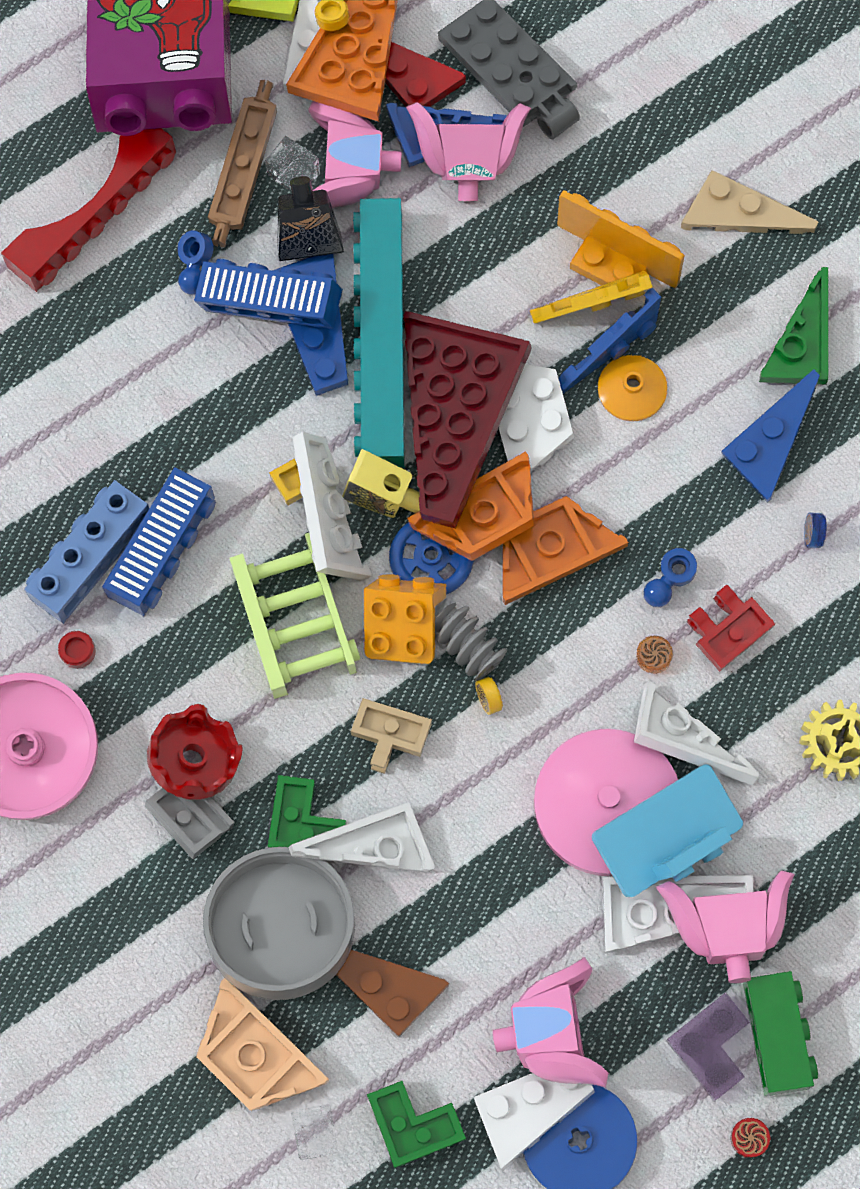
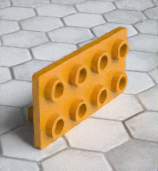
(614, 247)

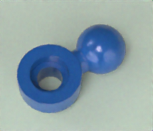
(189, 254)
(658, 591)

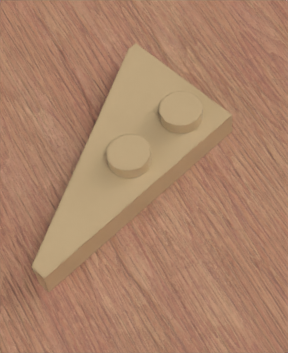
(733, 206)

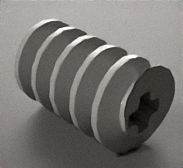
(467, 642)

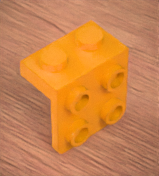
(401, 618)

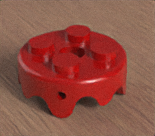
(197, 732)

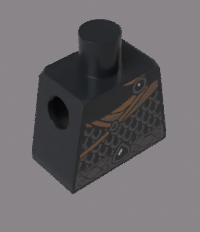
(306, 223)

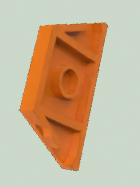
(494, 512)
(555, 547)

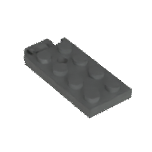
(500, 54)

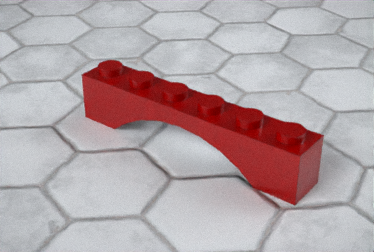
(43, 250)

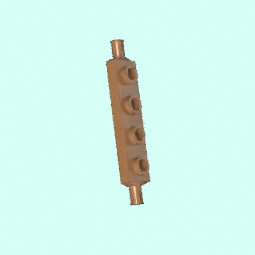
(242, 163)

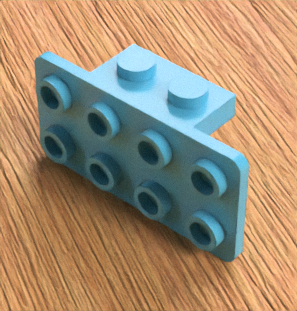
(669, 832)

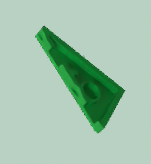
(804, 339)

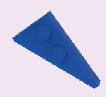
(406, 131)
(615, 340)
(765, 445)

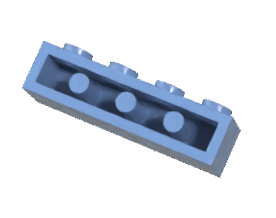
(87, 551)

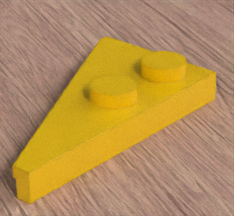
(596, 298)

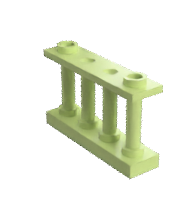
(270, 640)

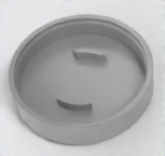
(278, 924)

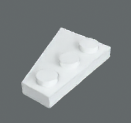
(524, 1111)

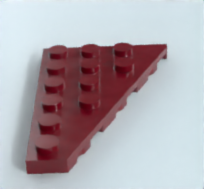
(458, 398)

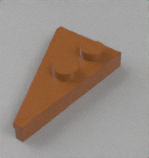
(390, 990)

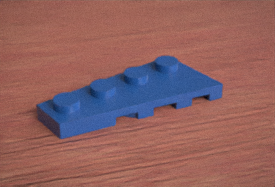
(320, 347)

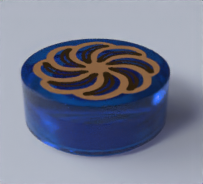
(815, 530)

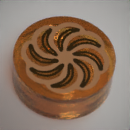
(654, 654)

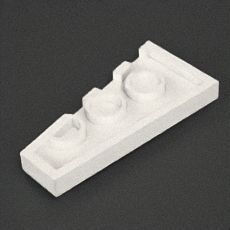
(326, 511)
(647, 916)

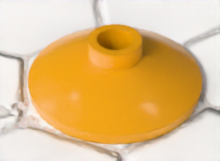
(632, 402)

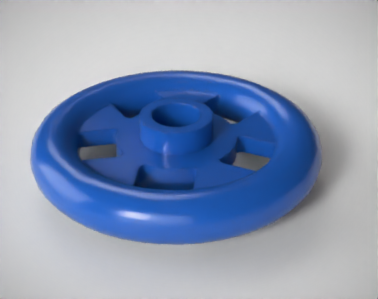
(405, 567)

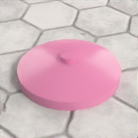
(44, 746)
(591, 784)

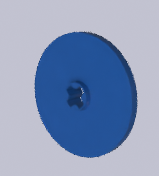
(608, 1150)

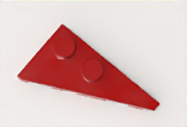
(419, 78)

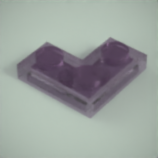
(700, 1045)

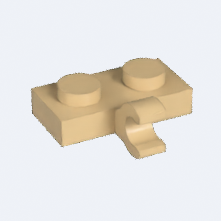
(390, 730)

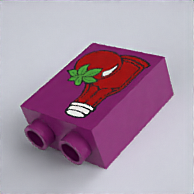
(158, 64)

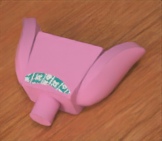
(468, 150)

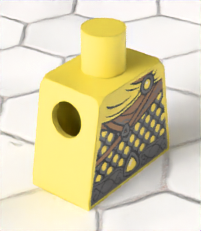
(371, 484)

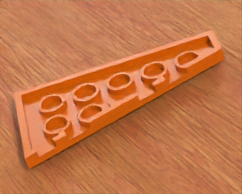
(351, 63)

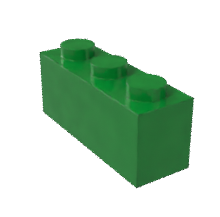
(780, 1033)

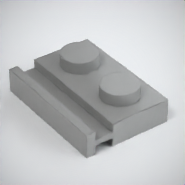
(190, 822)

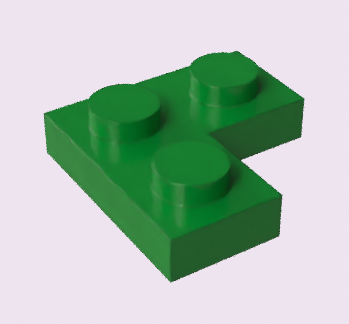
(292, 813)
(412, 1136)

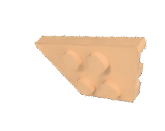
(253, 1053)

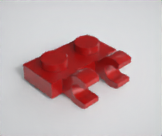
(735, 633)

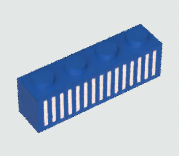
(268, 293)
(159, 542)

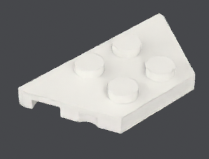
(536, 417)

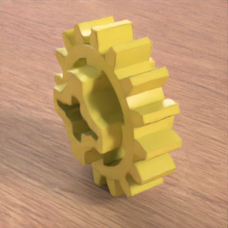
(826, 736)

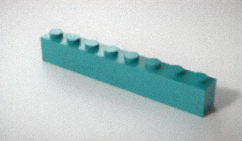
(380, 330)

